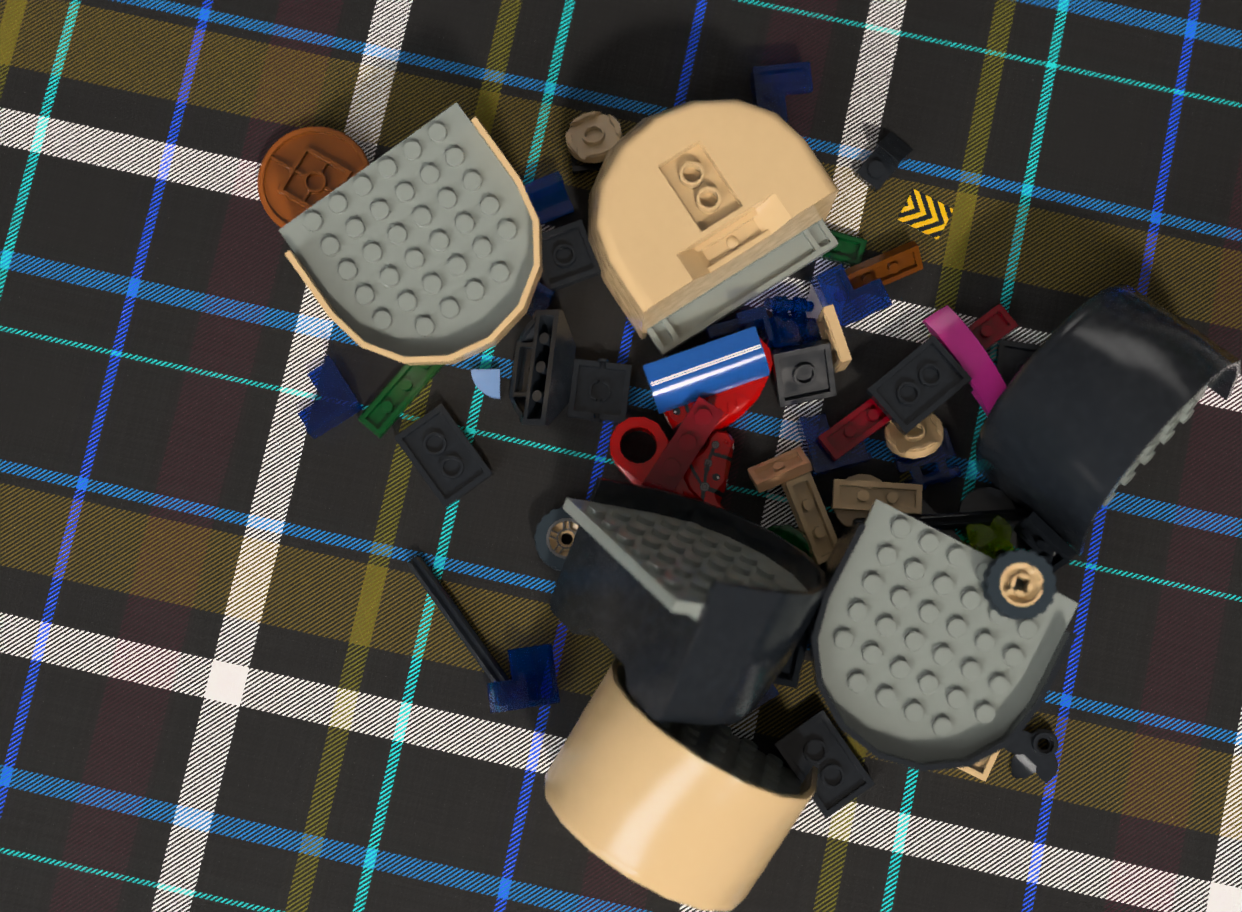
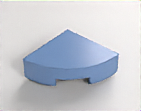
(488, 381)

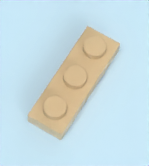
(860, 495)
(811, 515)

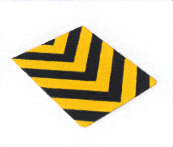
(925, 214)

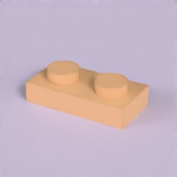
(779, 469)

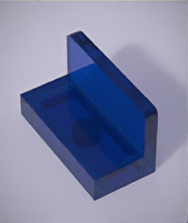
(549, 197)

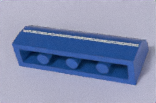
(706, 370)

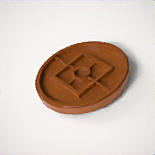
(305, 169)

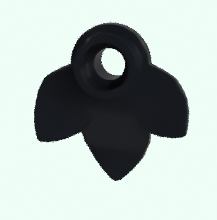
(1030, 758)

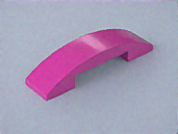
(969, 353)

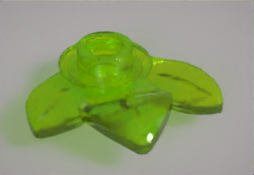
(990, 538)

